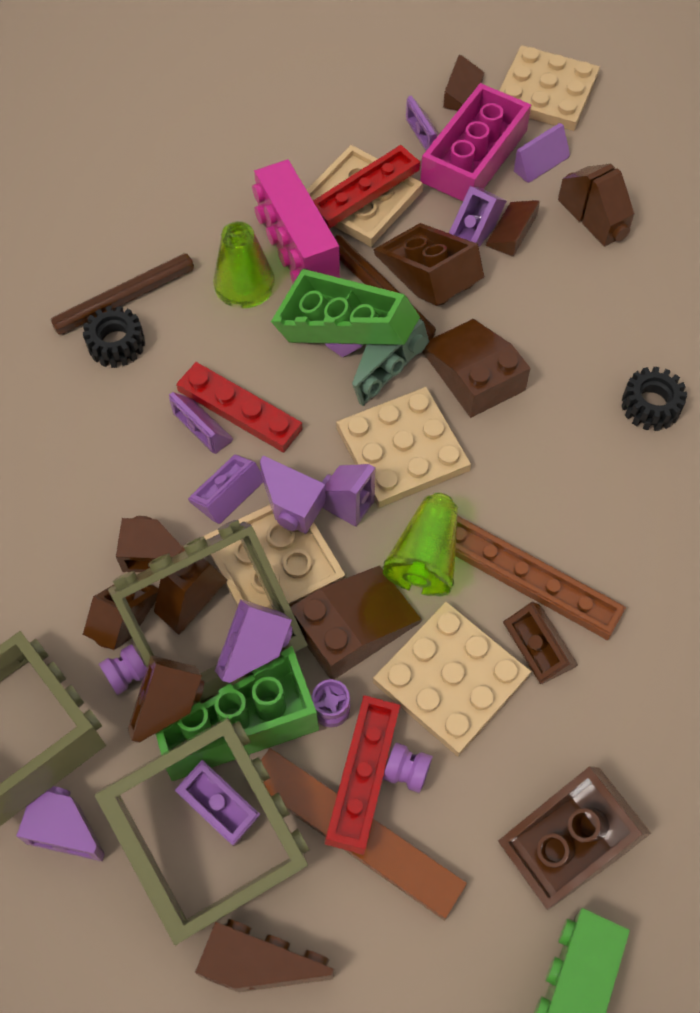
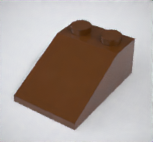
(432, 262)
(477, 366)
(353, 619)
(573, 836)

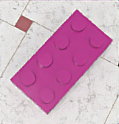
(475, 142)
(294, 222)

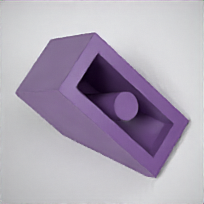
(477, 215)
(350, 492)
(292, 495)
(252, 640)
(59, 825)

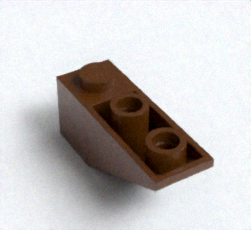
(251, 964)

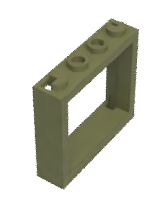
(195, 551)
(63, 755)
(142, 860)

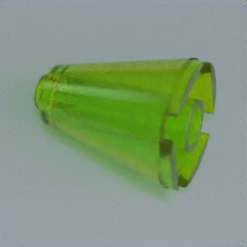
(242, 268)
(426, 548)

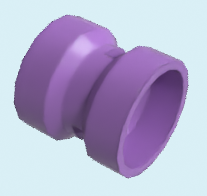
(123, 669)
(330, 694)
(407, 767)

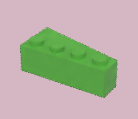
(343, 311)
(268, 703)
(586, 967)

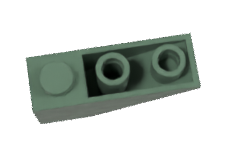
(385, 361)

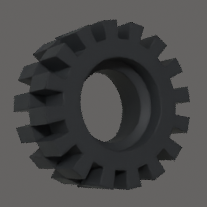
(112, 322)
(656, 383)

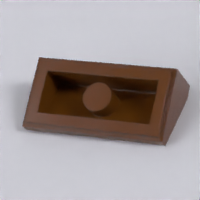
(462, 83)
(513, 226)
(540, 643)

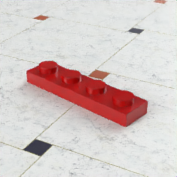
(366, 185)
(239, 407)
(362, 775)

